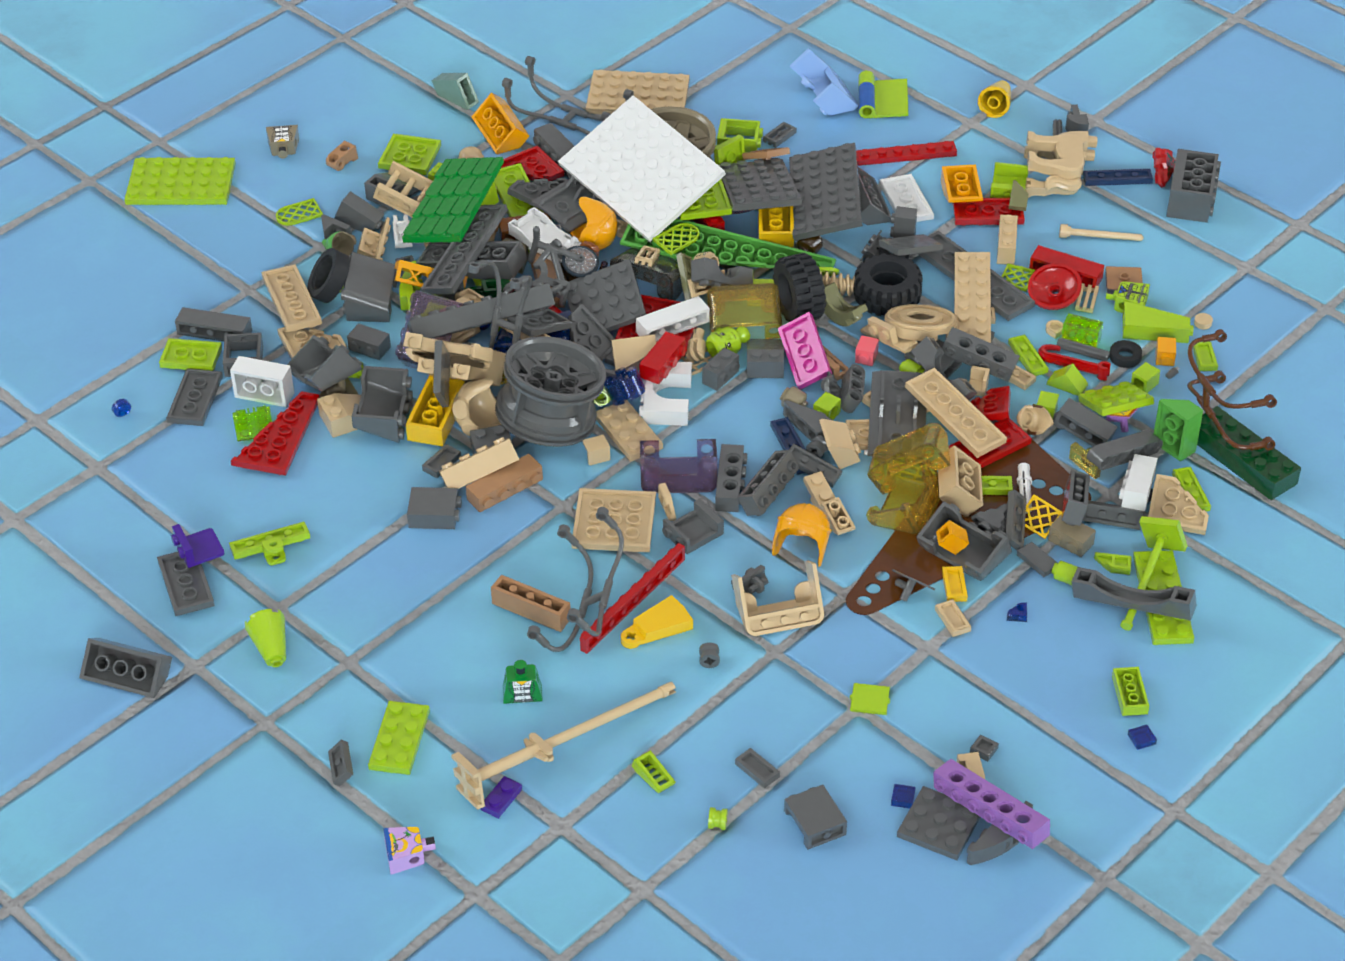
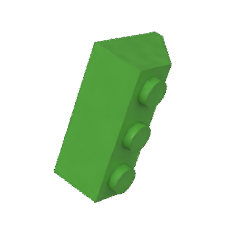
(1178, 426)

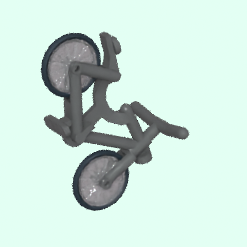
(576, 261)

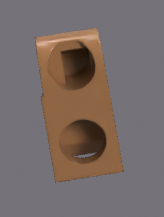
(342, 156)

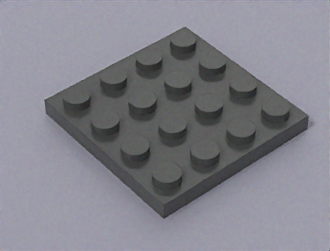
(609, 295)

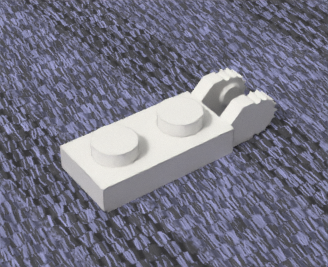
(398, 228)

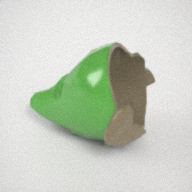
(340, 241)

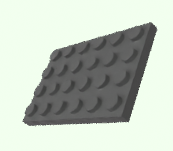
(759, 185)

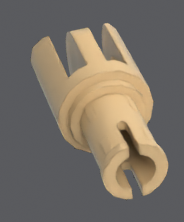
(696, 346)

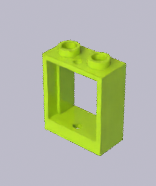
(741, 127)

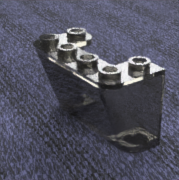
(662, 273)

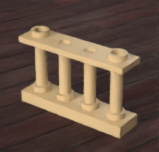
(400, 200)

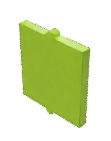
(870, 699)

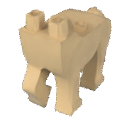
(1064, 161)
(466, 361)

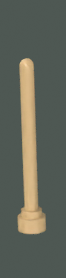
(1065, 231)

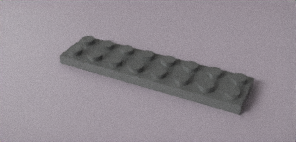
(455, 261)
(1005, 297)

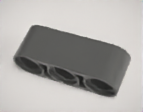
(852, 388)

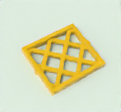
(1047, 505)

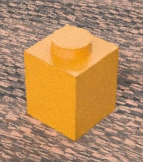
(1165, 351)
(952, 537)

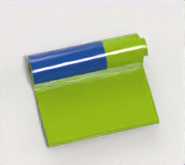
(882, 97)

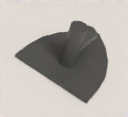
(907, 586)

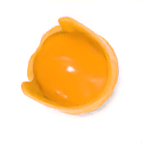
(600, 224)
(802, 521)

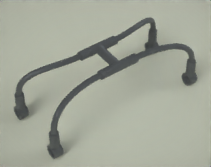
(530, 61)
(515, 283)
(575, 615)

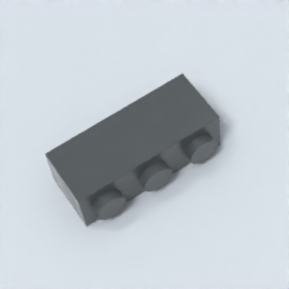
(1084, 423)

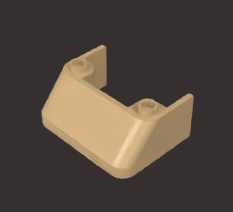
(785, 615)

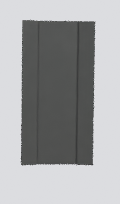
(563, 204)
(892, 408)

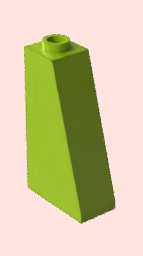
(1150, 323)

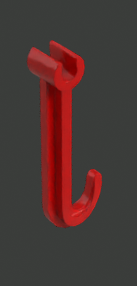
(1101, 369)

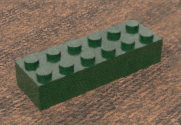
(1261, 468)

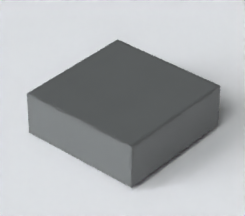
(985, 747)

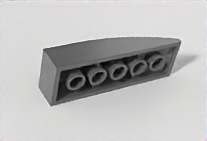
(507, 256)

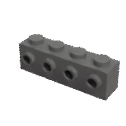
(768, 483)

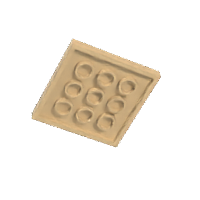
(628, 508)

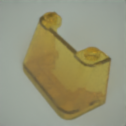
(910, 502)

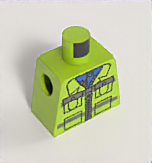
(1128, 292)

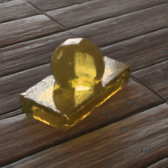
(1079, 457)

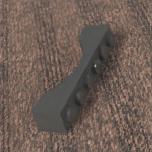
(1170, 602)

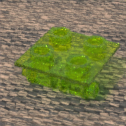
(250, 424)

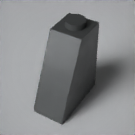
(359, 213)

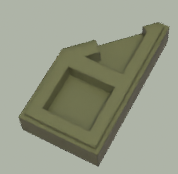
(1018, 197)

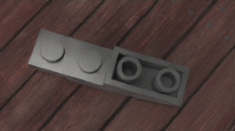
(991, 844)

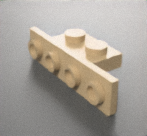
(373, 243)
(887, 334)

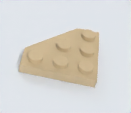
(296, 340)
(1175, 503)

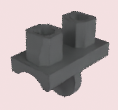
(754, 580)

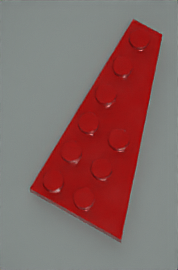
(279, 440)

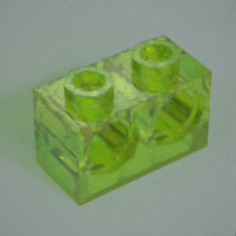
(1082, 330)

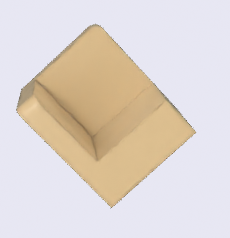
(979, 380)
(597, 449)

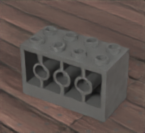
(1194, 185)

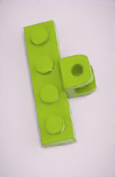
(270, 543)

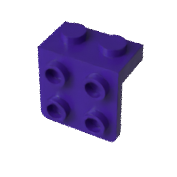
(196, 547)

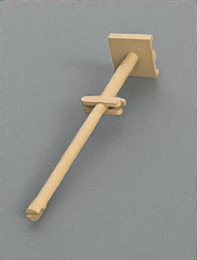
(535, 746)

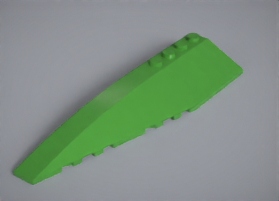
(726, 245)

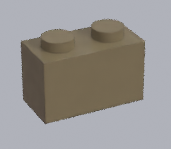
(1072, 538)

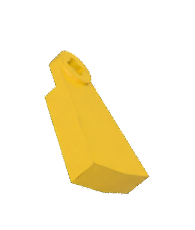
(658, 622)

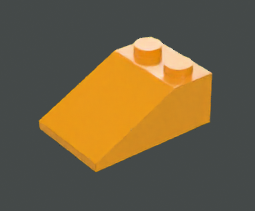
(961, 183)

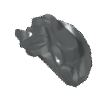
(830, 385)

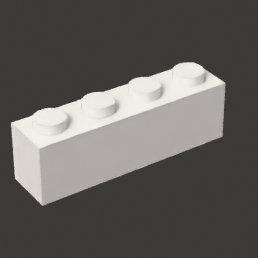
(674, 318)
(1138, 482)

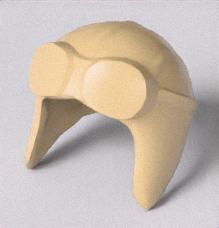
(475, 406)

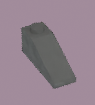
(804, 419)

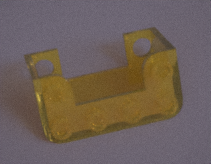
(745, 307)
(923, 444)

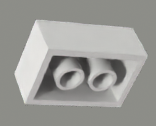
(262, 381)

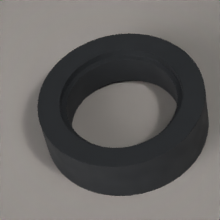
(328, 275)

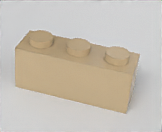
(1007, 239)

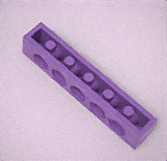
(991, 803)

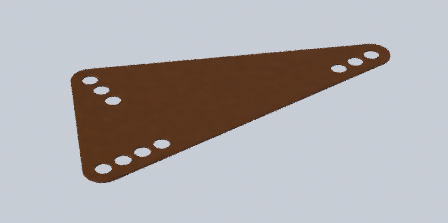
(908, 557)

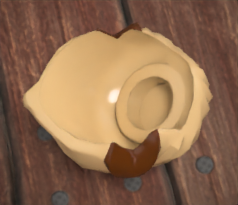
(1034, 419)

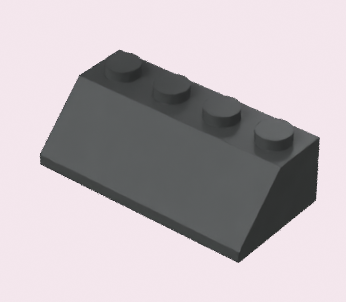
(872, 202)
(124, 667)

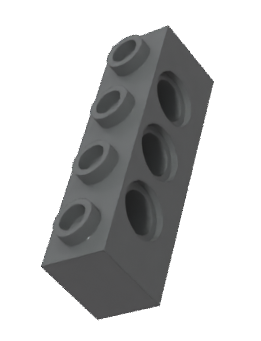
(980, 353)
(730, 477)

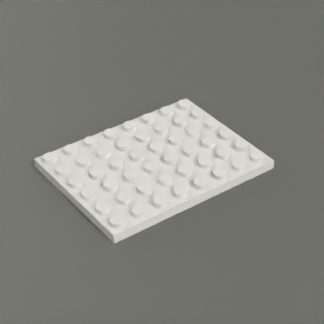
(641, 168)

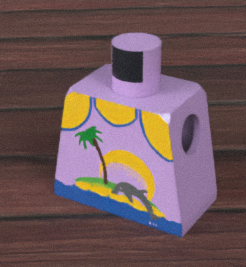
(406, 848)

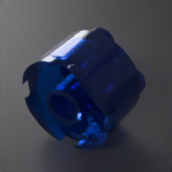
(624, 385)

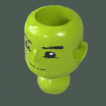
(727, 338)

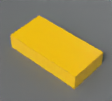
(954, 583)

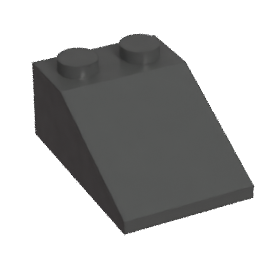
(765, 358)

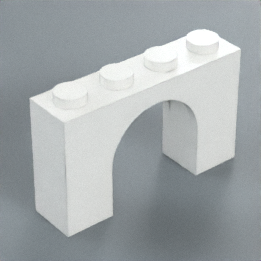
(666, 411)

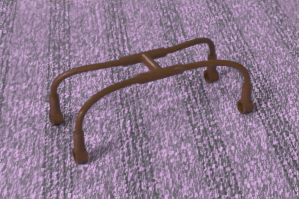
(1208, 391)

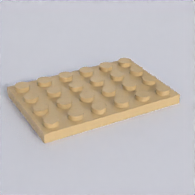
(650, 88)

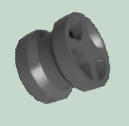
(817, 446)
(709, 655)

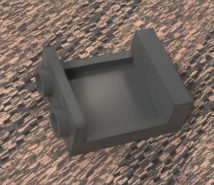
(695, 527)
(816, 816)

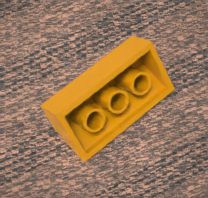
(500, 125)

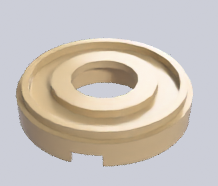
(920, 320)

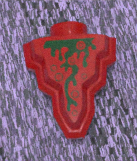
(1163, 165)

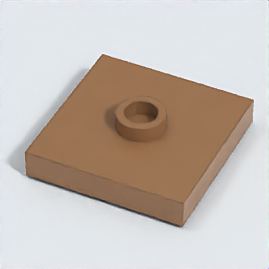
(766, 154)
(1116, 275)

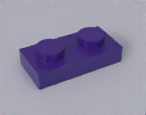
(501, 797)

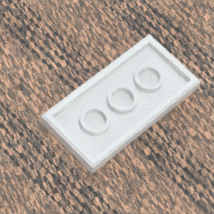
(905, 192)

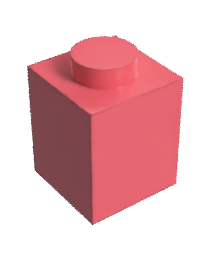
(866, 350)

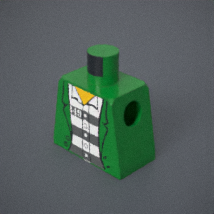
(521, 683)

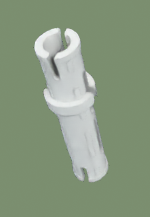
(1024, 472)

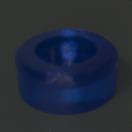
(121, 407)

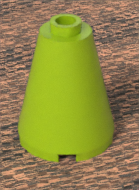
(268, 635)

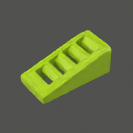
(650, 758)

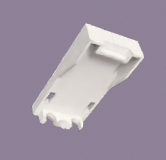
(523, 230)

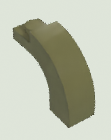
(839, 310)

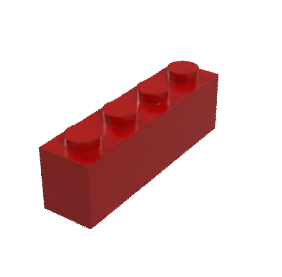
(1089, 271)

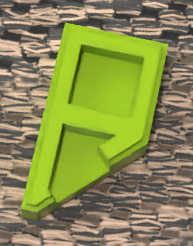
(1114, 563)

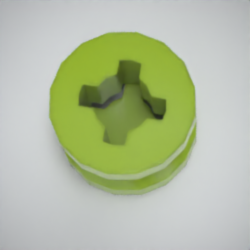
(717, 818)

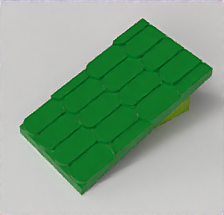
(454, 200)

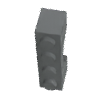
(707, 273)
(929, 355)

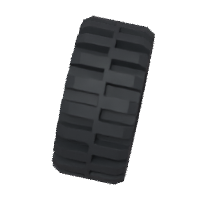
(877, 273)
(799, 286)

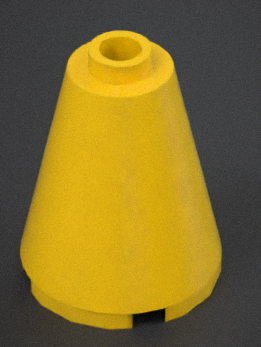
(995, 99)

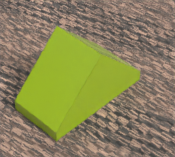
(1068, 380)

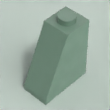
(456, 89)

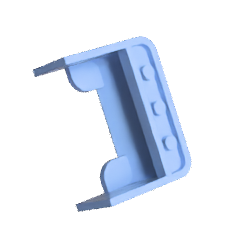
(830, 90)

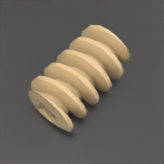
(843, 284)

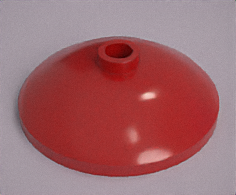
(1052, 279)

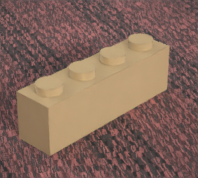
(479, 464)

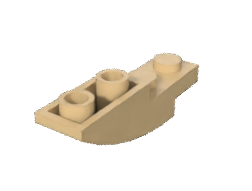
(831, 506)

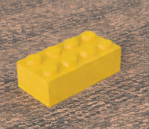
(776, 225)
(429, 420)

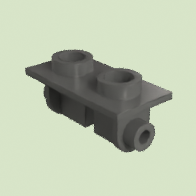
(873, 249)

